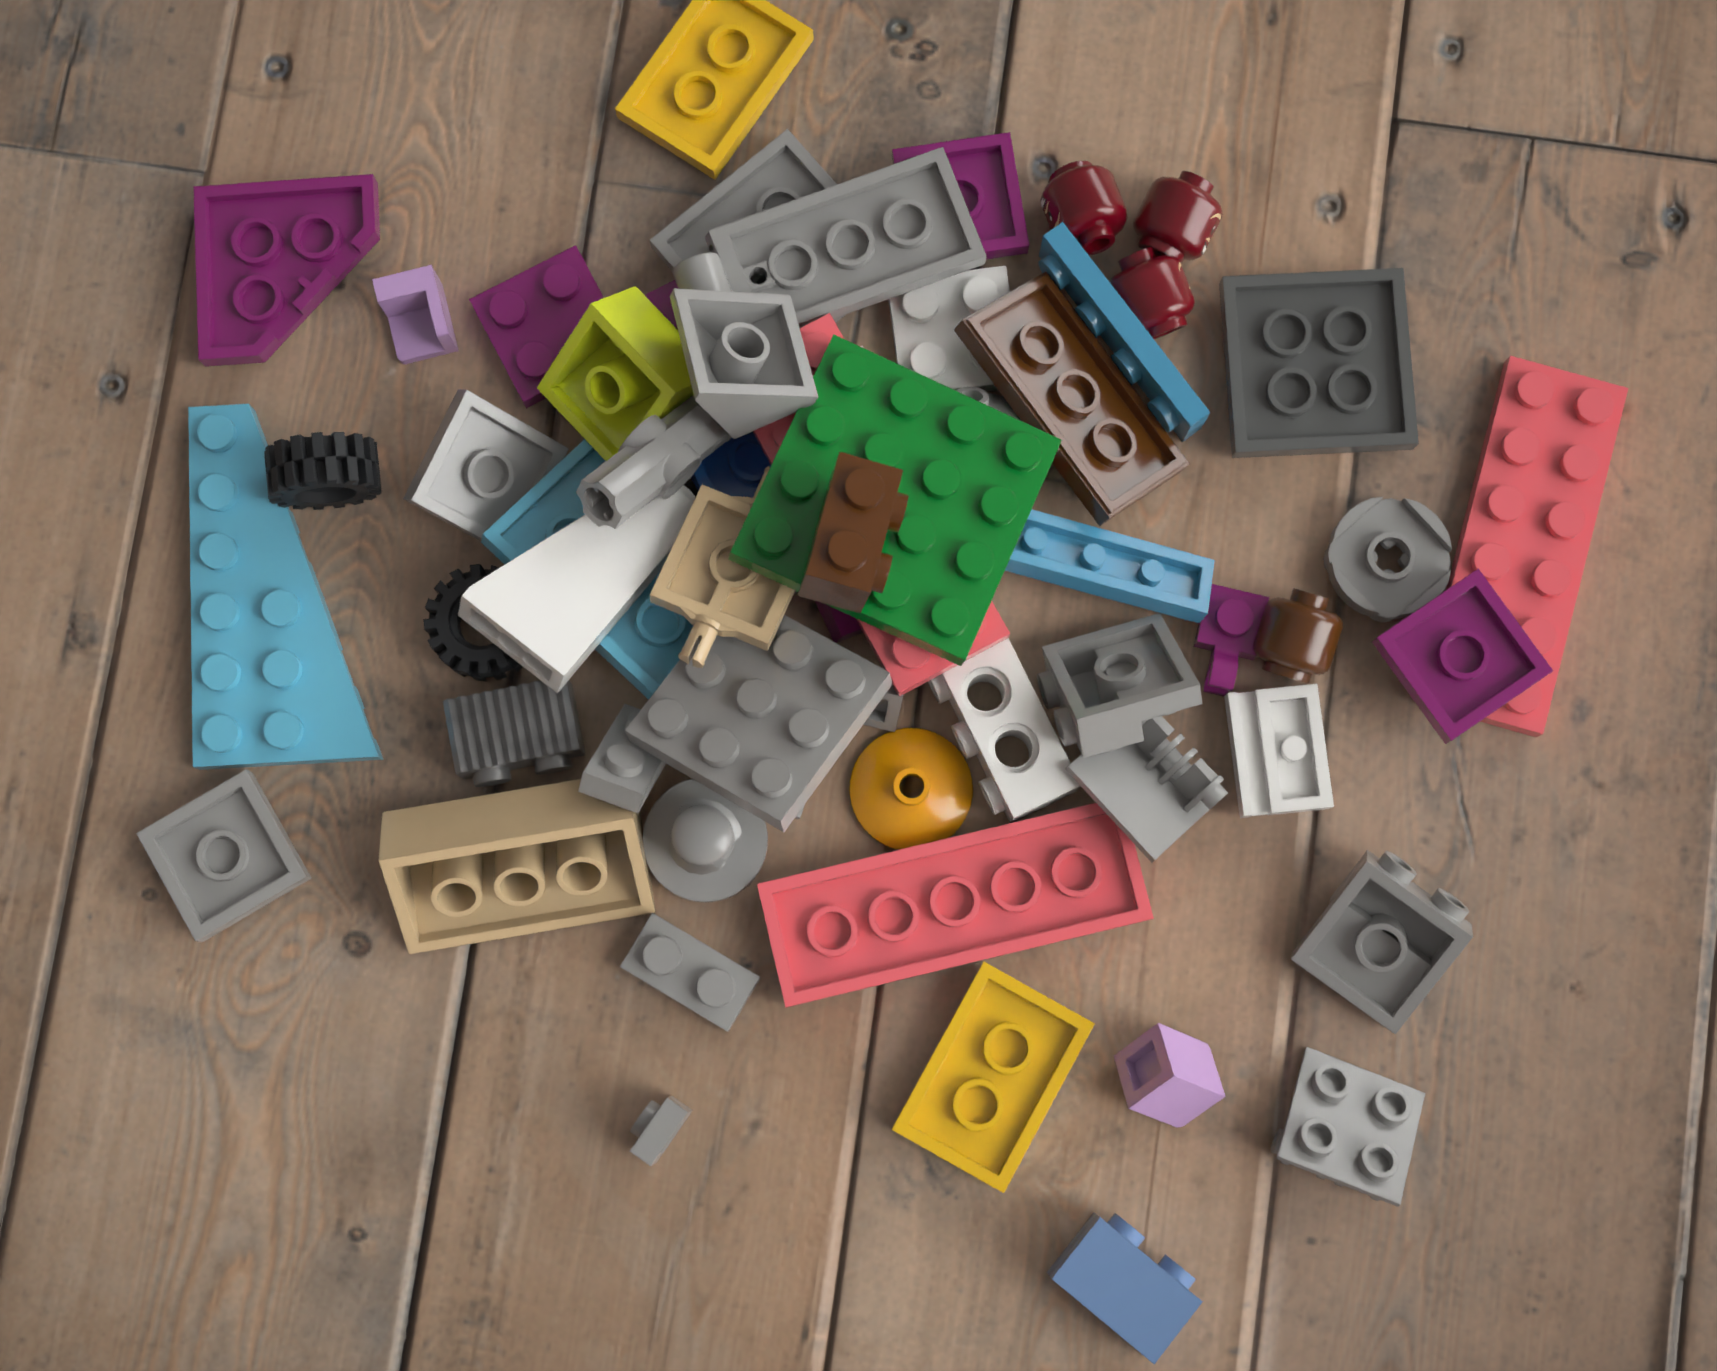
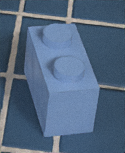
(1124, 1286)

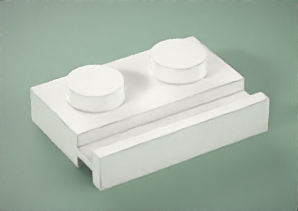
(1278, 751)

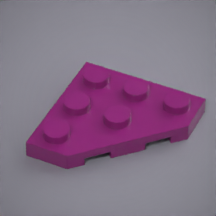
(273, 257)

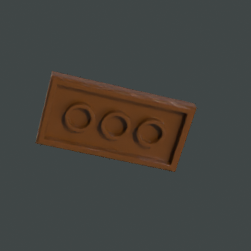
(1072, 389)

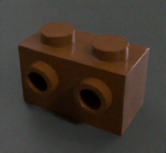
(851, 532)

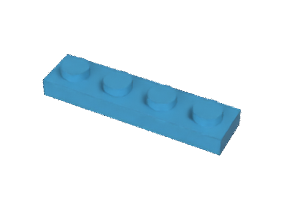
(1133, 347)
(1113, 566)

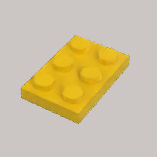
(714, 78)
(993, 1077)

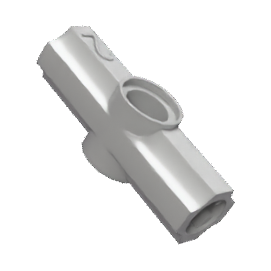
(650, 463)

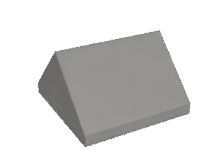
(743, 356)

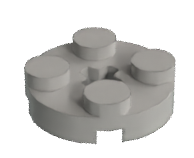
(1388, 522)

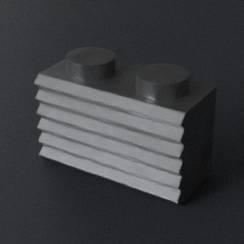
(513, 731)

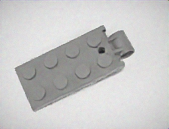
(847, 242)

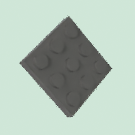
(1318, 363)

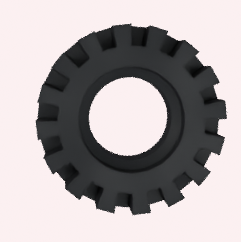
(322, 470)
(446, 633)

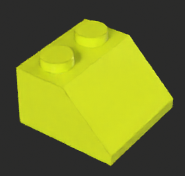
(618, 370)

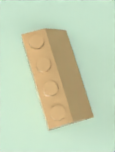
(512, 865)

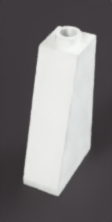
(573, 588)

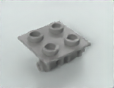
(1150, 787)
(1350, 1127)

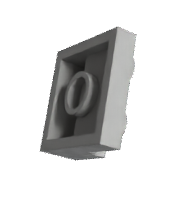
(1114, 682)
(1384, 939)

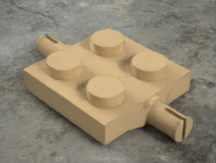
(711, 589)

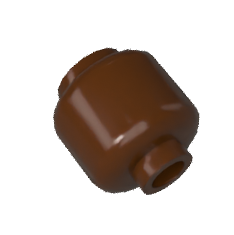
(1298, 636)

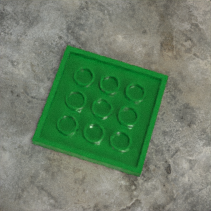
(966, 481)

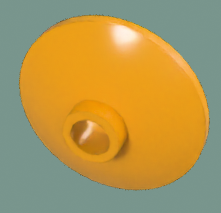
(903, 820)

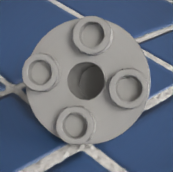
(703, 843)

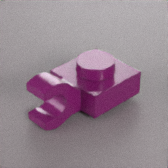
(1228, 634)

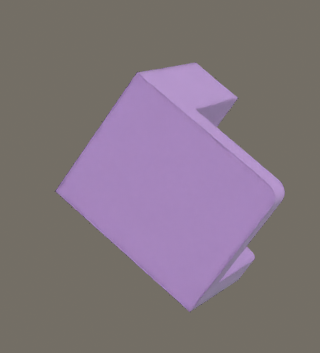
(416, 314)
(1169, 1076)

